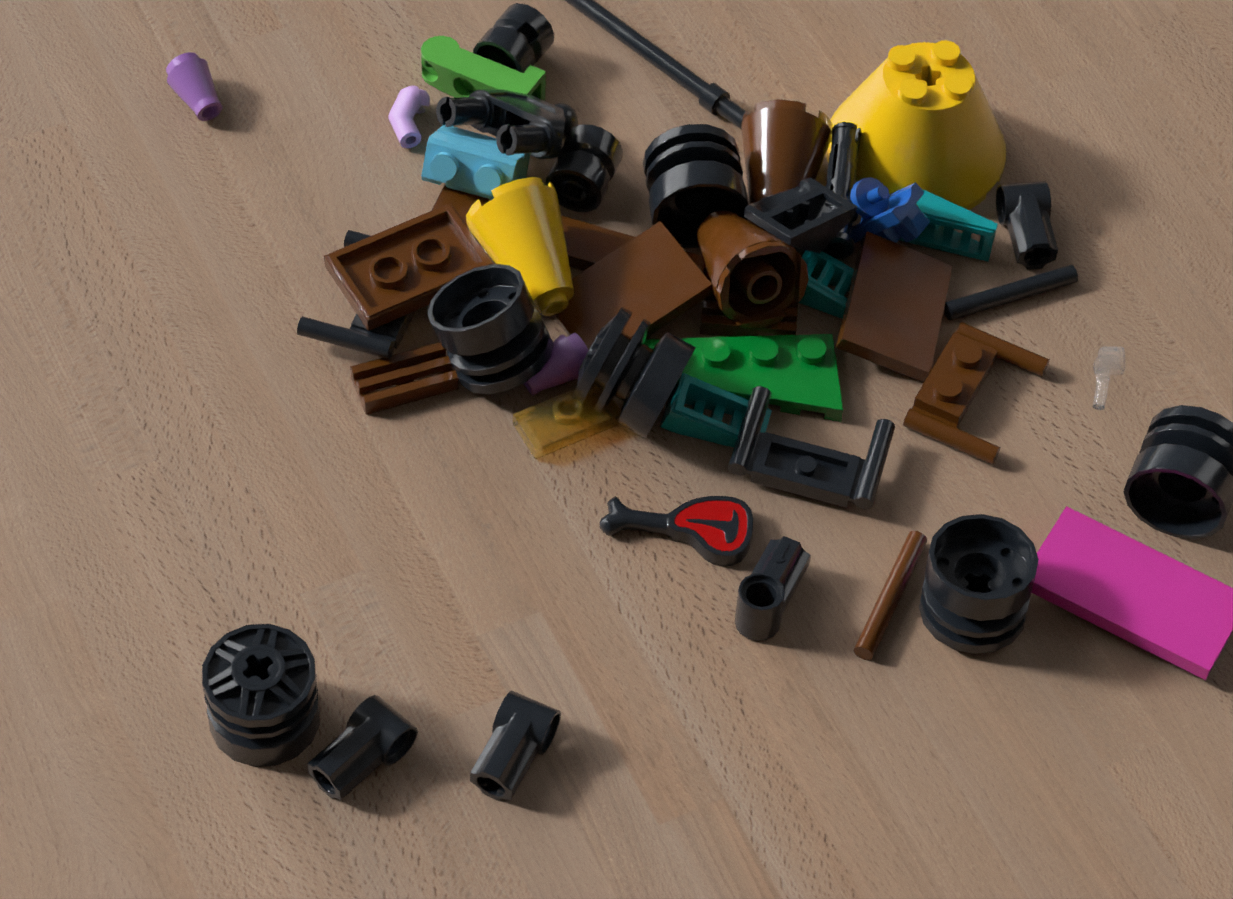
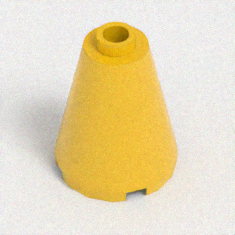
(527, 232)

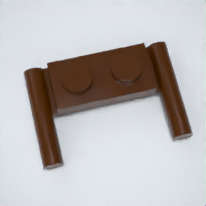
(955, 384)

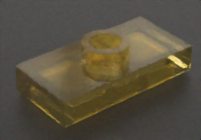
(563, 422)

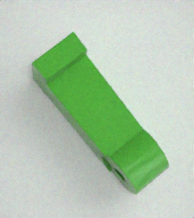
(463, 72)

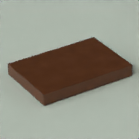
(405, 265)
(644, 276)
(895, 307)

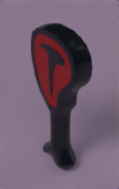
(713, 525)

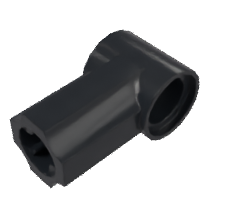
(1027, 215)
(769, 588)
(519, 734)
(371, 737)

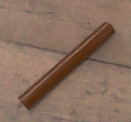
(890, 595)

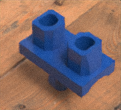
(887, 214)

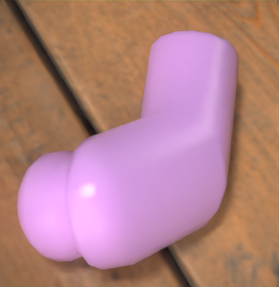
(402, 113)

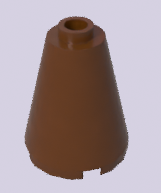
(782, 146)
(750, 270)

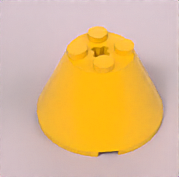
(926, 125)

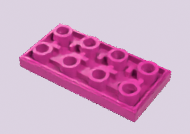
(1135, 592)

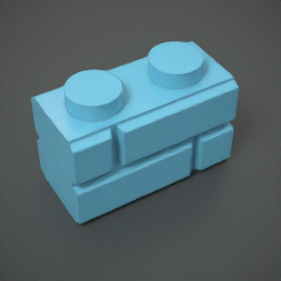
(470, 162)

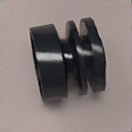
(691, 176)
(490, 329)
(632, 371)
(1184, 473)
(978, 583)
(261, 694)

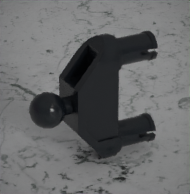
(516, 119)

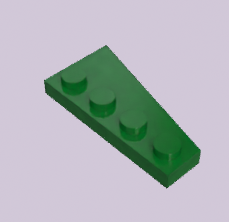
(793, 367)

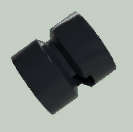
(517, 38)
(585, 167)

